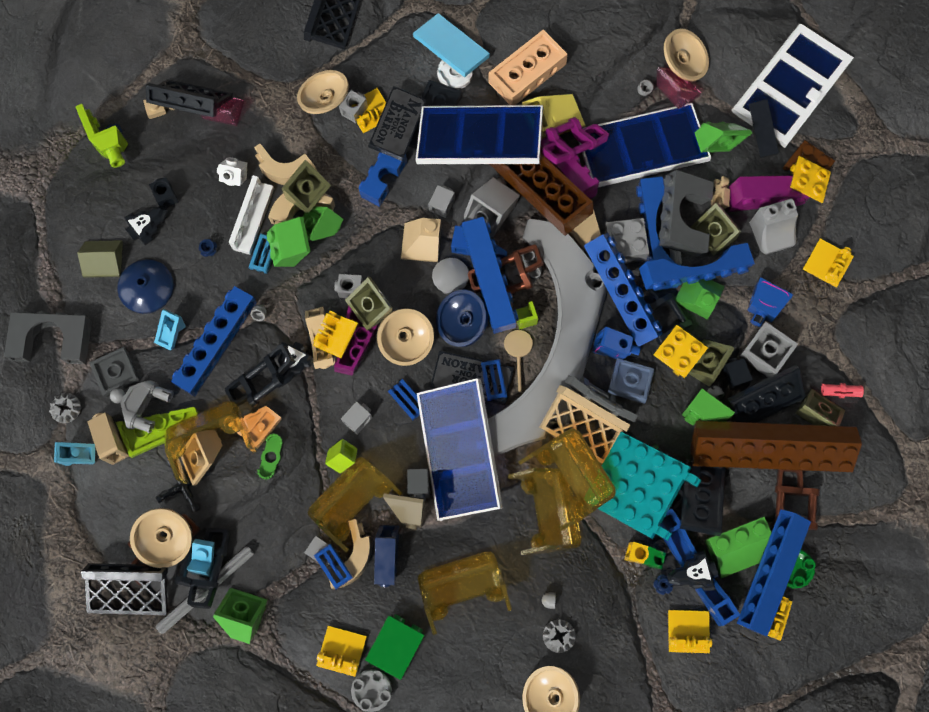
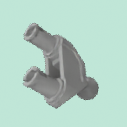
(136, 400)

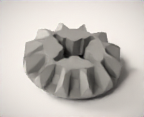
(68, 415)
(556, 645)

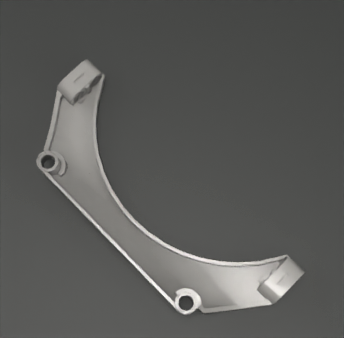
(576, 325)

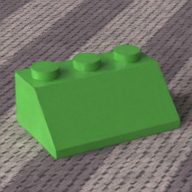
(739, 547)

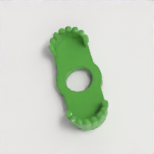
(273, 444)

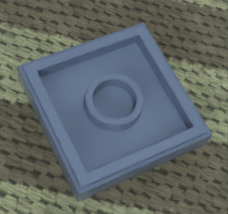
(631, 380)

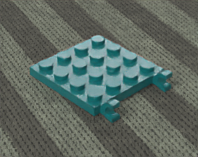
(644, 485)

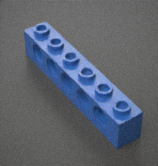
(613, 284)
(214, 351)

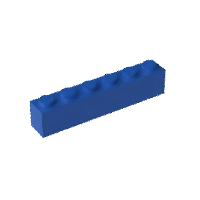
(488, 274)
(774, 572)

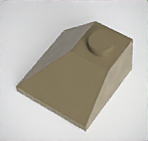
(407, 509)

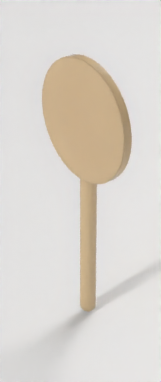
(518, 344)

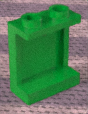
(395, 646)

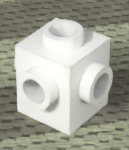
(232, 171)

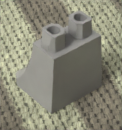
(493, 202)
(775, 226)

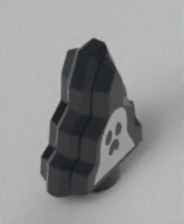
(145, 224)
(301, 360)
(696, 573)

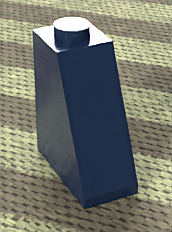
(386, 555)

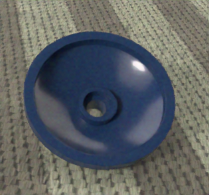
(152, 294)
(453, 317)

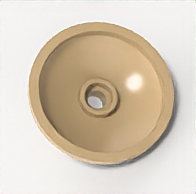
(686, 55)
(323, 92)
(416, 342)
(159, 550)
(545, 685)

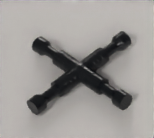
(185, 489)

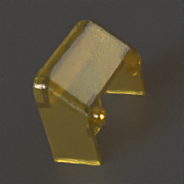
(223, 415)
(580, 470)
(347, 497)
(551, 502)
(461, 582)

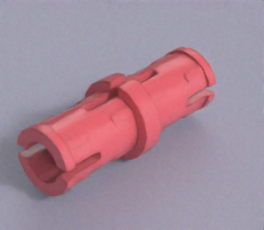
(842, 390)

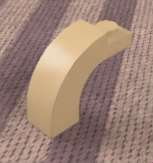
(278, 171)
(285, 210)
(314, 319)
(360, 556)

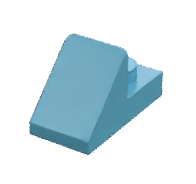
(168, 329)
(74, 453)
(202, 558)

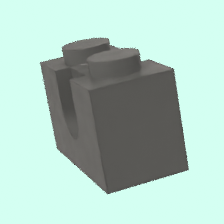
(418, 483)

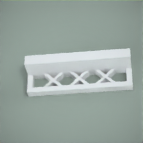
(251, 216)

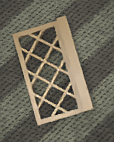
(592, 410)

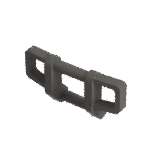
(590, 391)

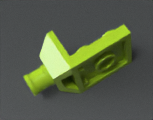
(109, 142)

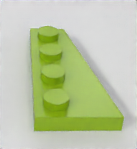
(139, 441)

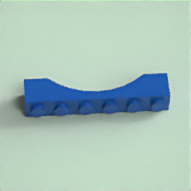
(651, 194)
(662, 273)
(716, 601)

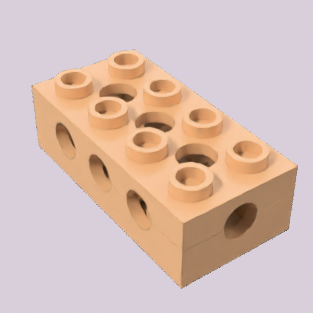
(527, 68)

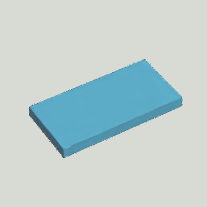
(451, 45)

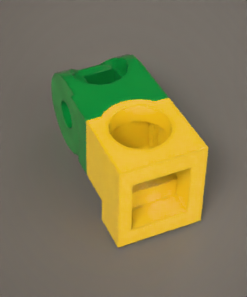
(645, 555)

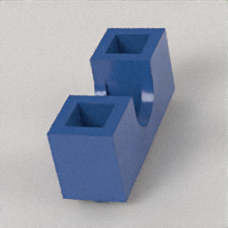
(372, 188)

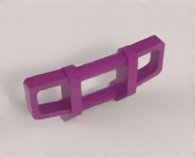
(582, 135)

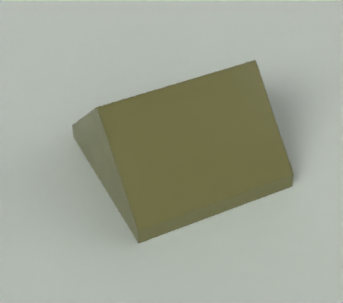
(305, 187)
(719, 226)
(100, 258)
(369, 304)
(711, 362)
(820, 410)

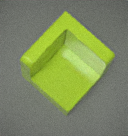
(527, 316)
(341, 456)

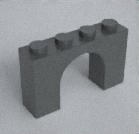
(674, 232)
(26, 325)

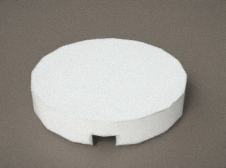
(451, 78)

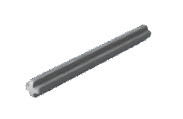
(182, 609)

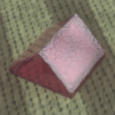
(675, 88)
(228, 113)

